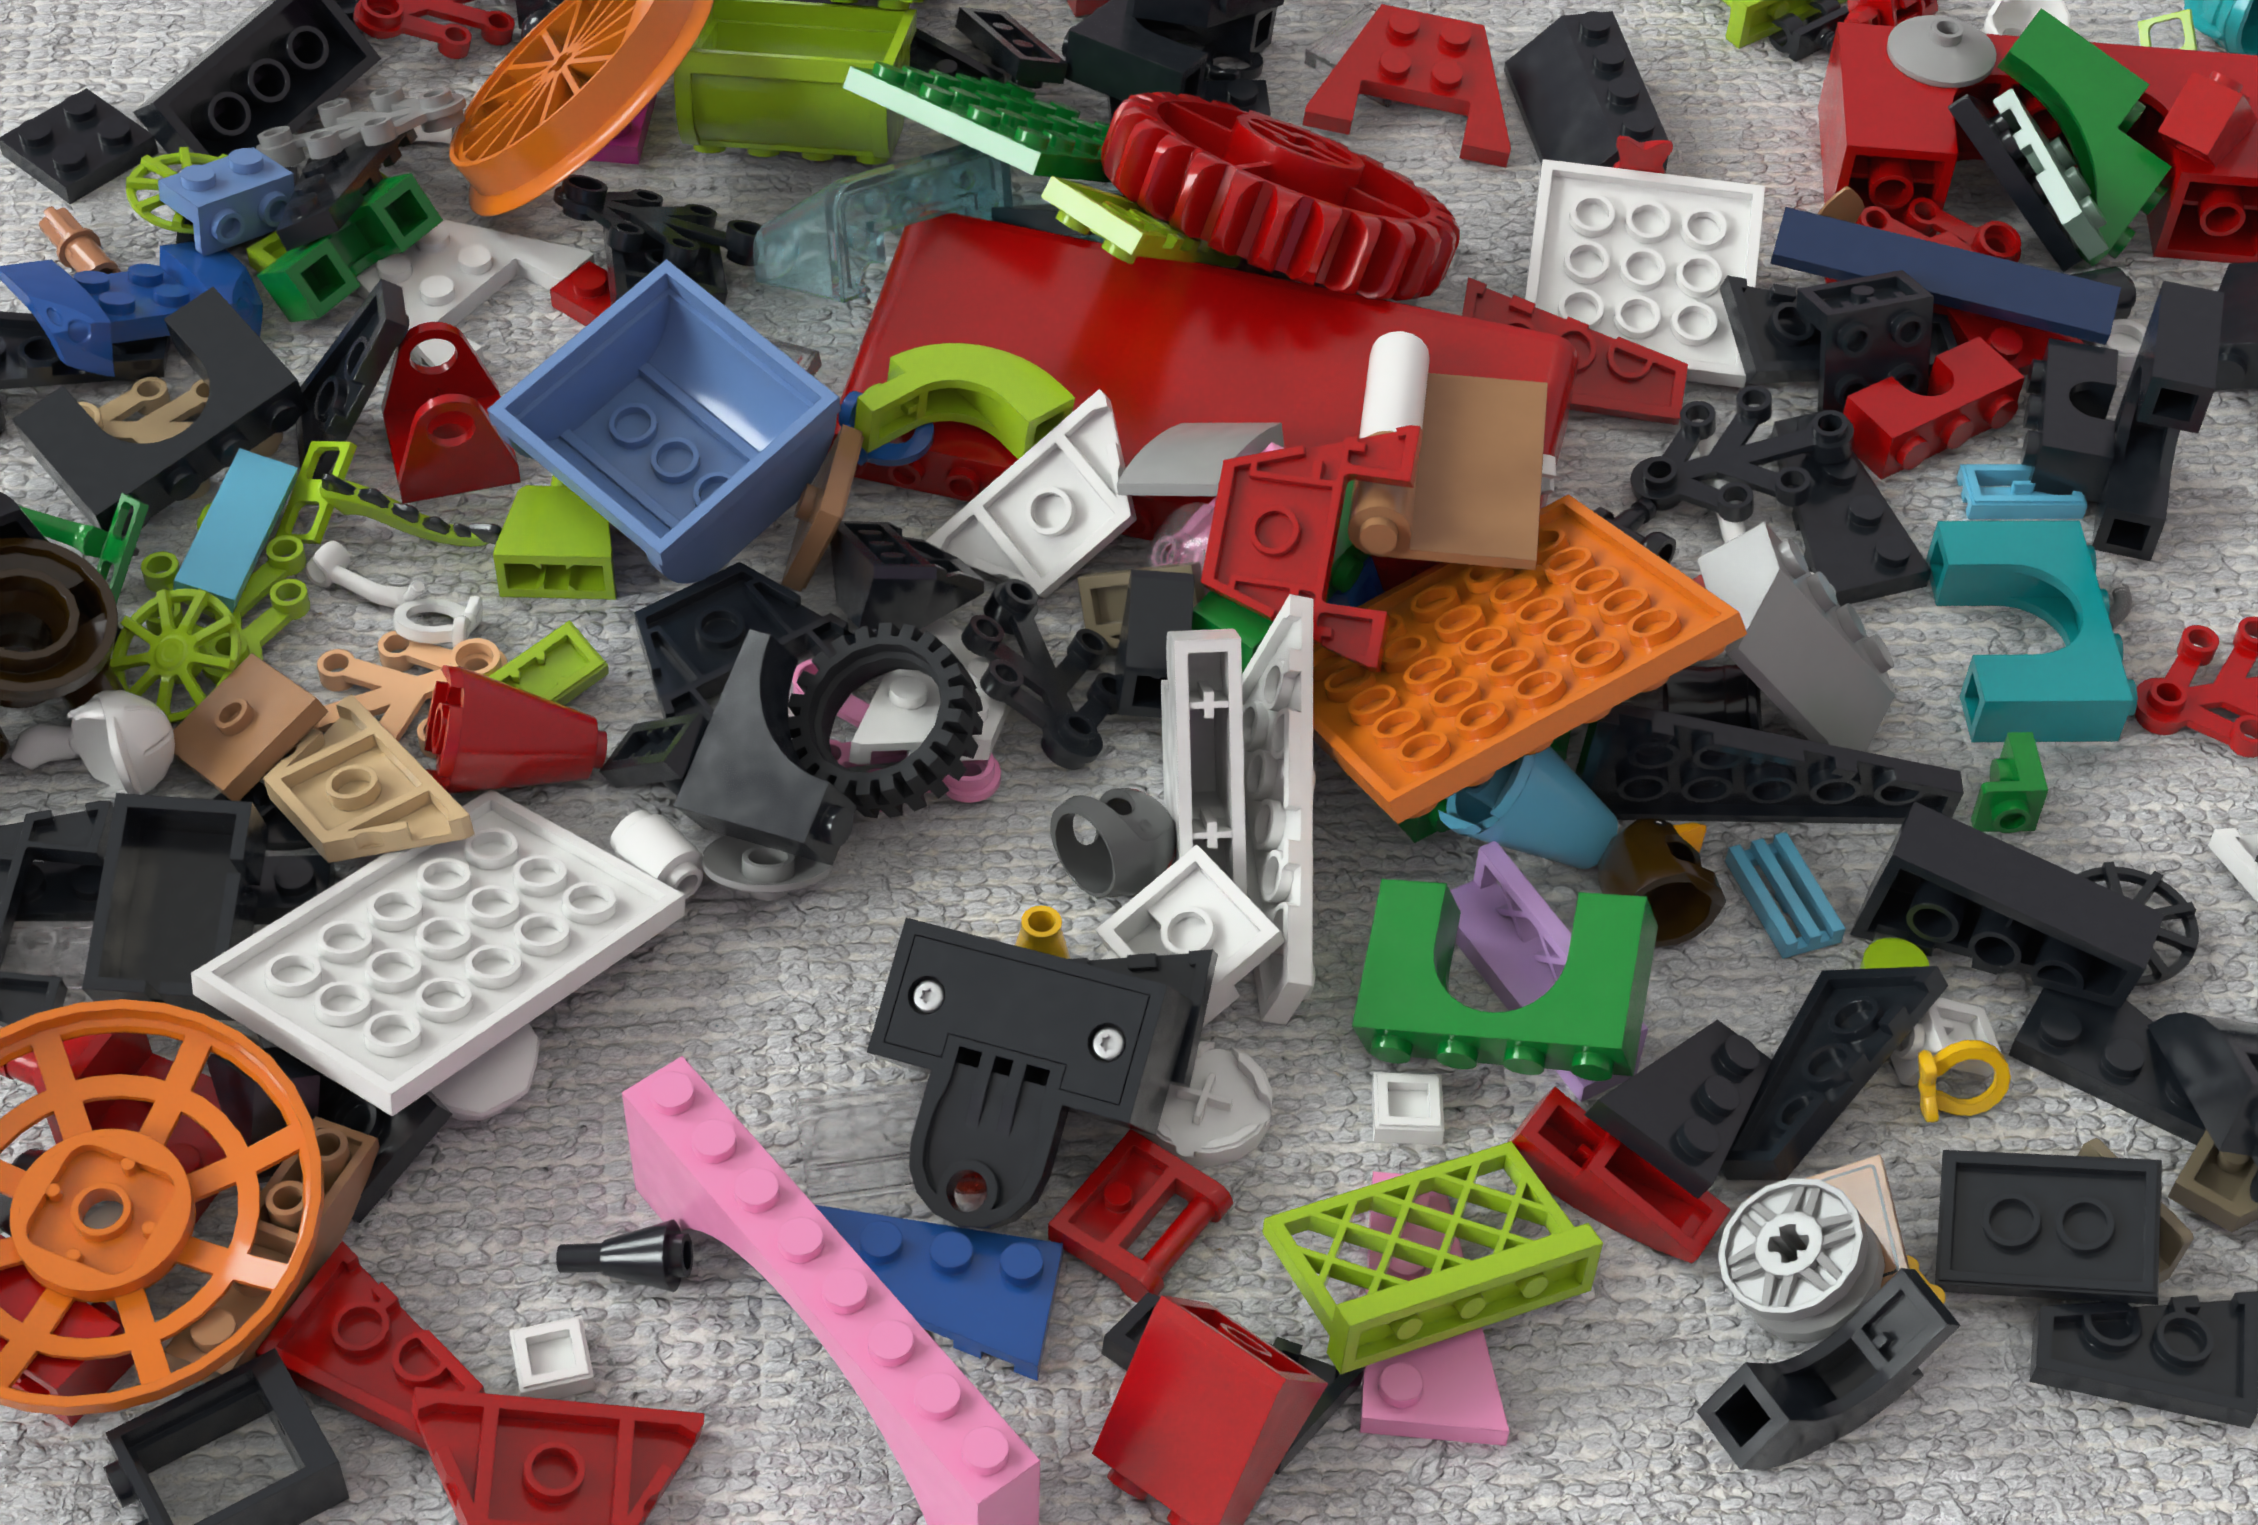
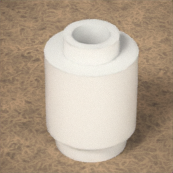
(659, 850)

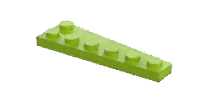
(1126, 227)

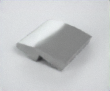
(1191, 457)

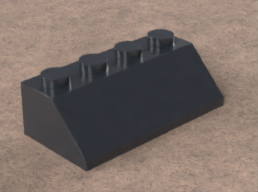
(259, 78)
(1582, 91)

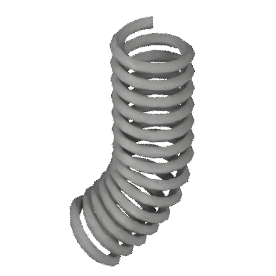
(2120, 616)

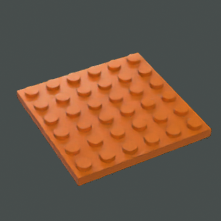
(1510, 659)

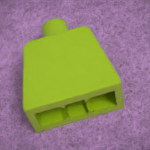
(554, 547)

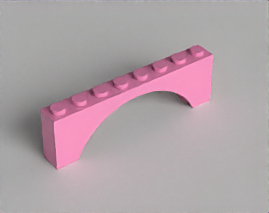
(716, 1178)

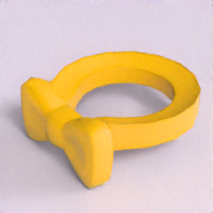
(1934, 1066)

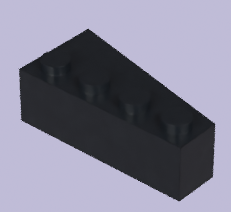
(2007, 910)

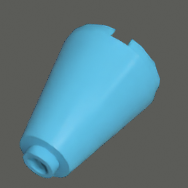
(1537, 810)

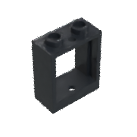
(213, 1411)

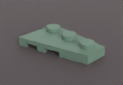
(2056, 175)

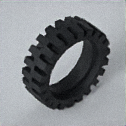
(850, 669)

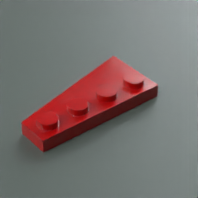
(1611, 373)

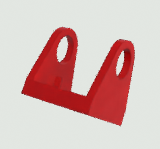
(442, 422)

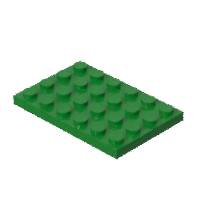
(990, 118)

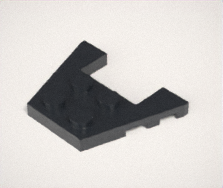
(699, 631)
(42, 837)

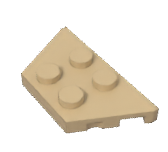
(362, 791)

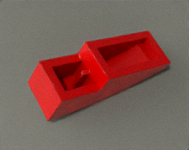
(1613, 1182)

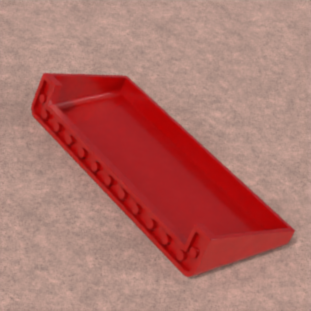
(1165, 349)

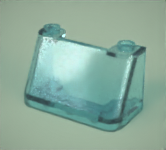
(840, 230)

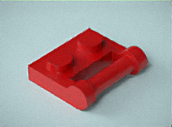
(1120, 1204)

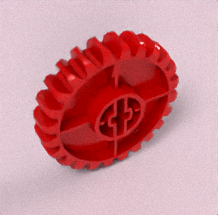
(1279, 196)

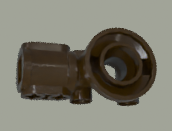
(66, 619)

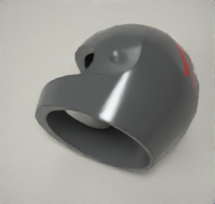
(1130, 845)

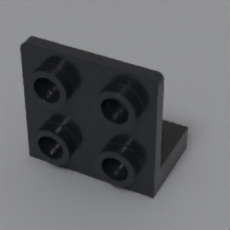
(1869, 333)

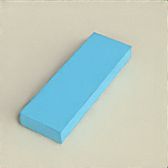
(237, 527)

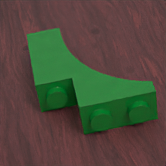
(2095, 108)

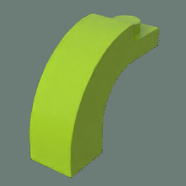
(963, 385)

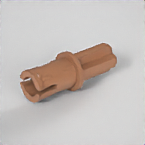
(75, 245)

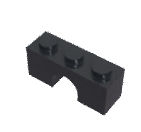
(2067, 415)

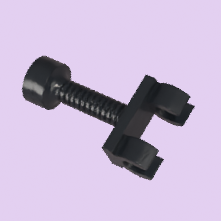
(1807, 39)

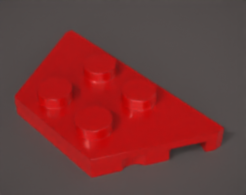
(551, 1457)

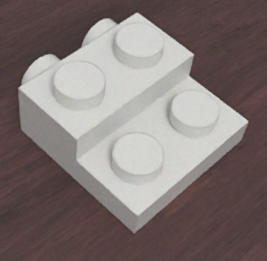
(1193, 910)

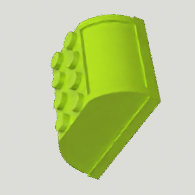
(776, 75)

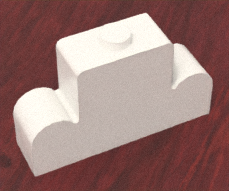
(1205, 746)

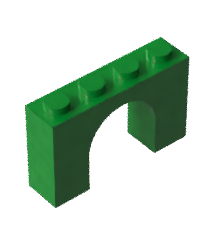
(1580, 1025)

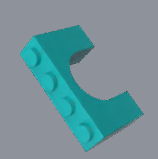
(2051, 574)

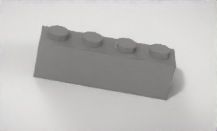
(1800, 641)

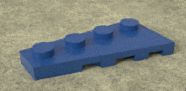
(963, 1283)

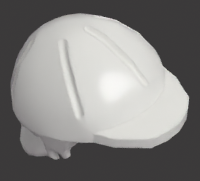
(117, 736)

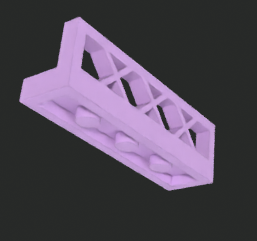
(1517, 943)

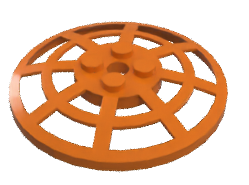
(155, 1199)

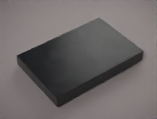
(2050, 1226)

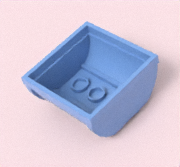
(674, 424)

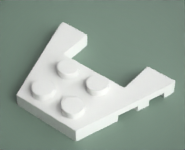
(460, 269)

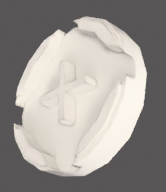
(1221, 1111)

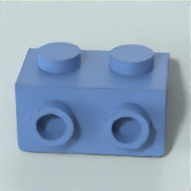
(230, 198)

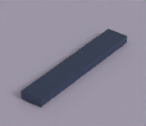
(1950, 274)

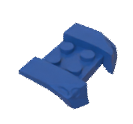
(101, 309)

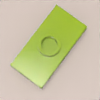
(556, 666)

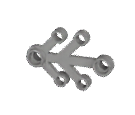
(393, 115)

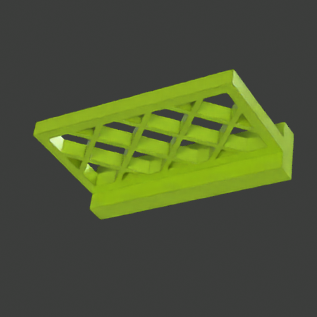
(1459, 1291)

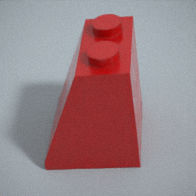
(1204, 1414)

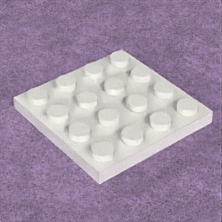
(1646, 259)

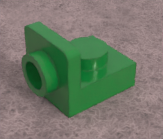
(2015, 788)

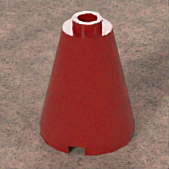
(506, 736)

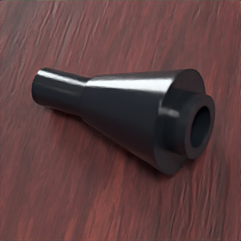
(647, 1256)

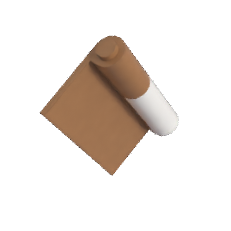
(1475, 465)

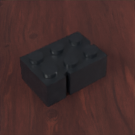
(172, 896)

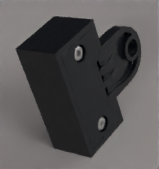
(1010, 1053)

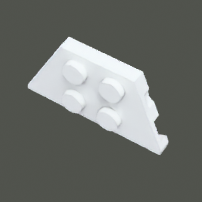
(1049, 506)
(909, 704)

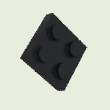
(78, 145)

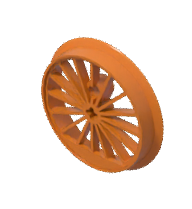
(568, 94)

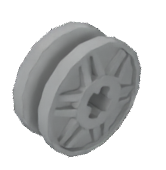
(1800, 1259)

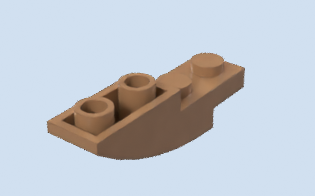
(347, 1166)

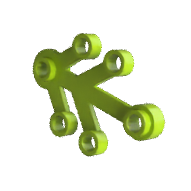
(265, 580)

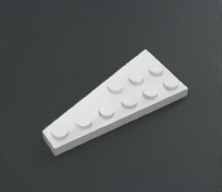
(1280, 803)

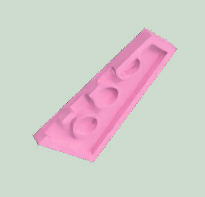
(1438, 1388)

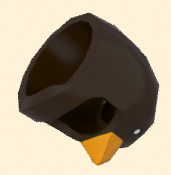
(1666, 867)

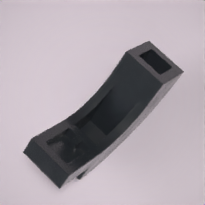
(1801, 1404)

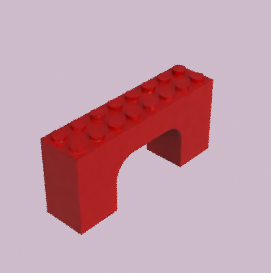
(1902, 142)

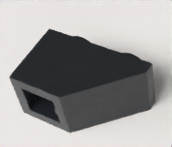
(1153, 607)

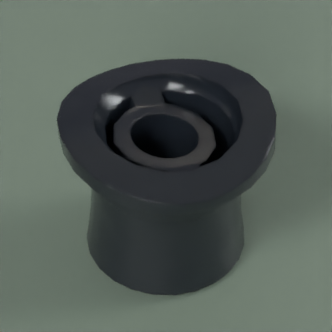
(1715, 695)

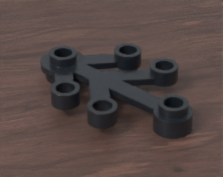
(588, 200)
(1675, 479)
(1068, 735)

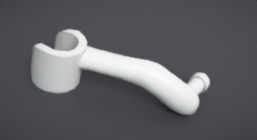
(330, 567)

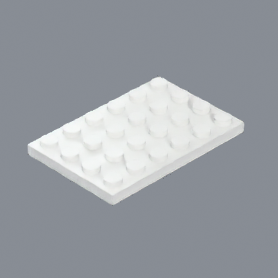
(438, 952)

